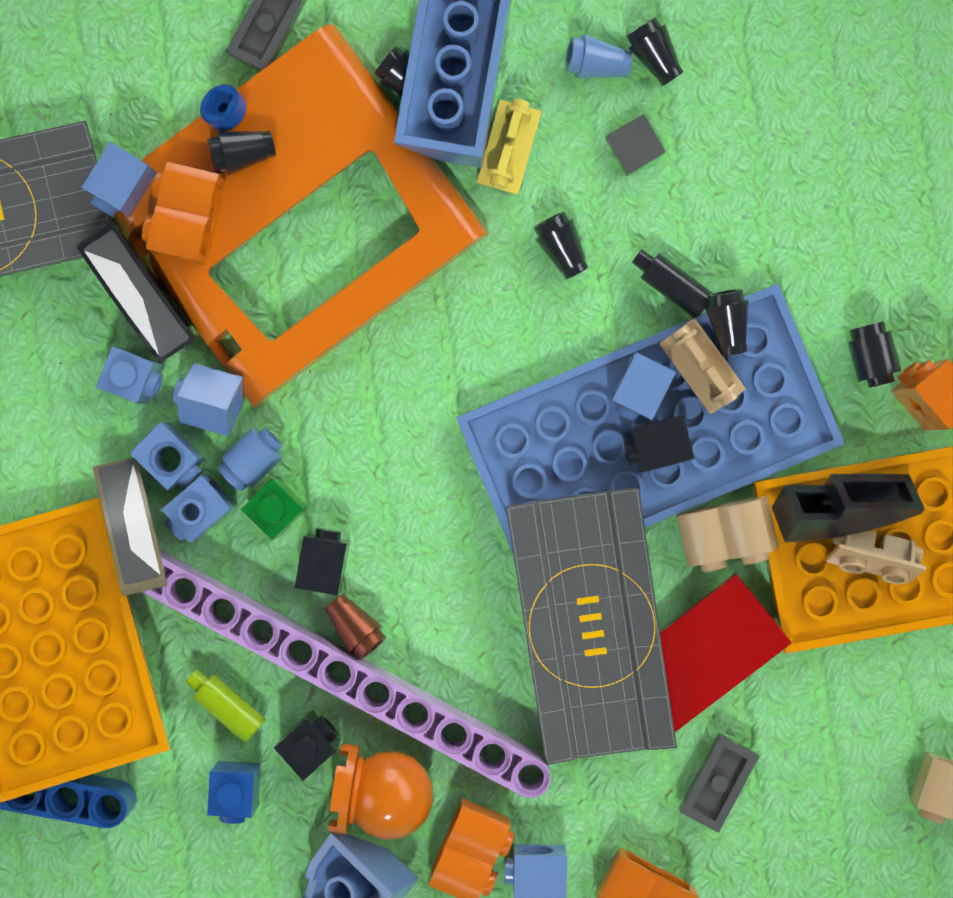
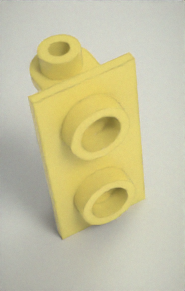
(509, 146)

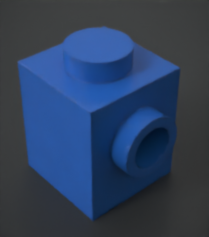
(233, 791)

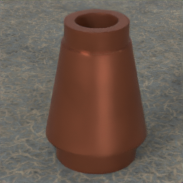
(355, 627)

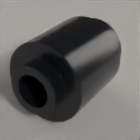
(874, 354)

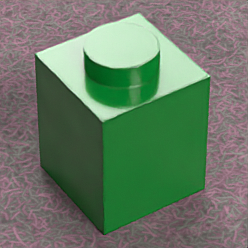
(275, 508)

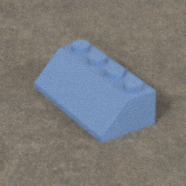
(452, 79)

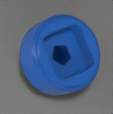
(223, 107)

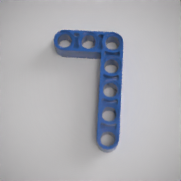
(90, 807)

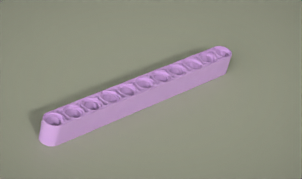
(353, 689)

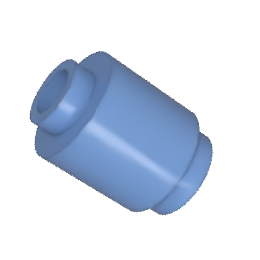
(251, 458)

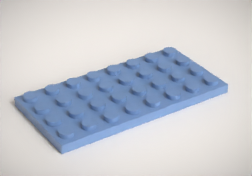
(569, 441)

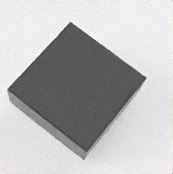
(635, 145)

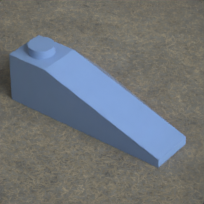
(356, 870)

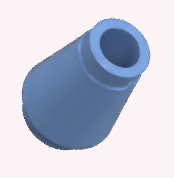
(595, 58)

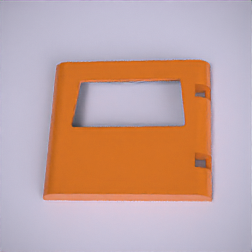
(322, 120)

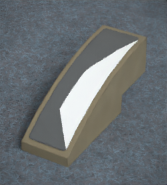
(129, 526)

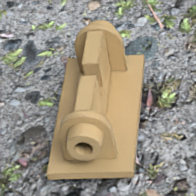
(702, 366)
(895, 561)

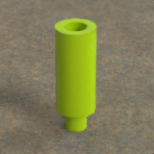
(225, 705)

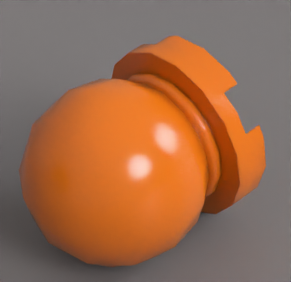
(383, 794)

